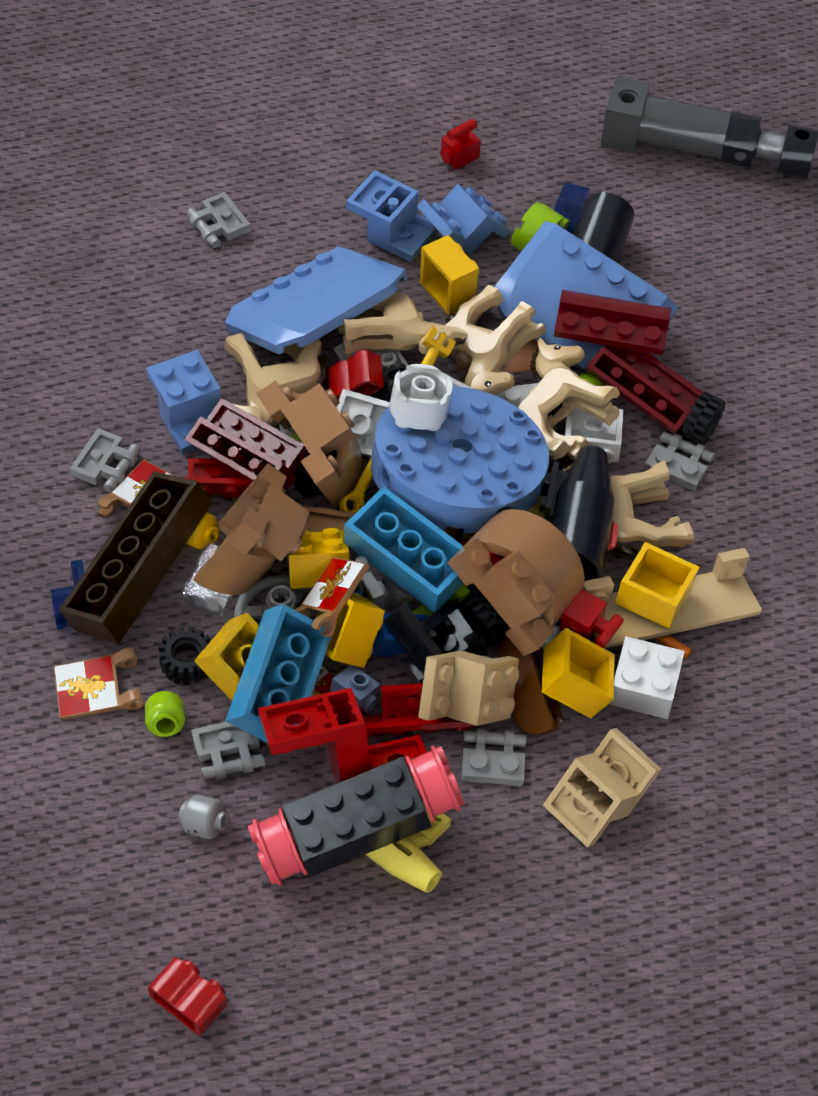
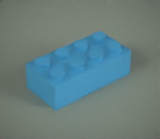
(405, 548)
(279, 666)

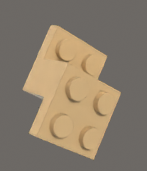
(468, 688)
(601, 787)

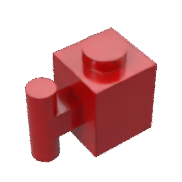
(460, 145)
(586, 617)

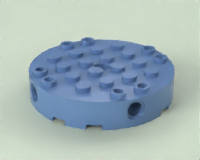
(469, 469)

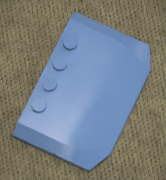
(559, 262)
(314, 299)

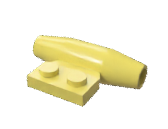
(408, 861)

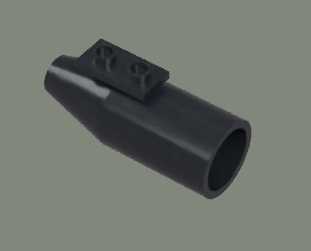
(605, 223)
(582, 506)

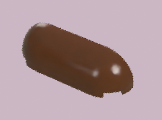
(533, 709)

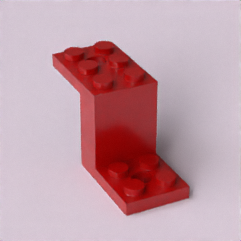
(338, 722)

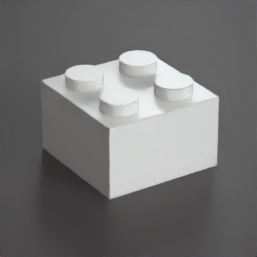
(647, 677)

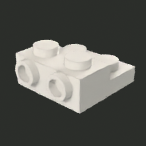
(365, 415)
(596, 432)

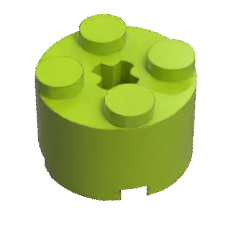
(533, 220)

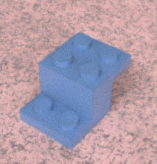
(392, 216)
(465, 217)
(184, 394)

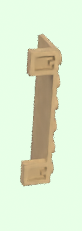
(713, 600)

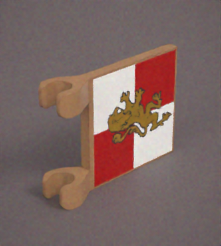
(129, 488)
(332, 592)
(93, 686)

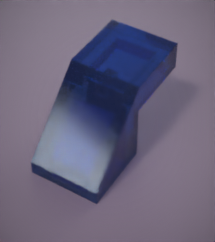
(571, 203)
(60, 594)

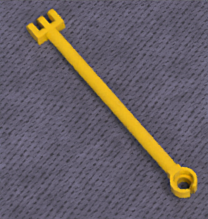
(435, 348)

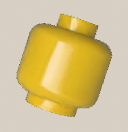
(205, 533)

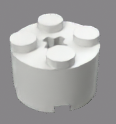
(420, 397)

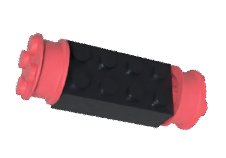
(356, 816)

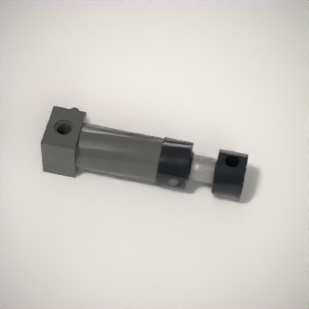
(700, 130)

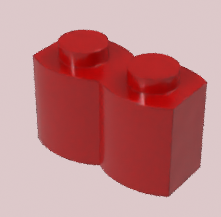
(358, 374)
(188, 995)

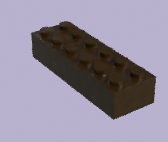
(135, 557)

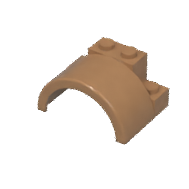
(321, 432)
(259, 531)
(533, 578)

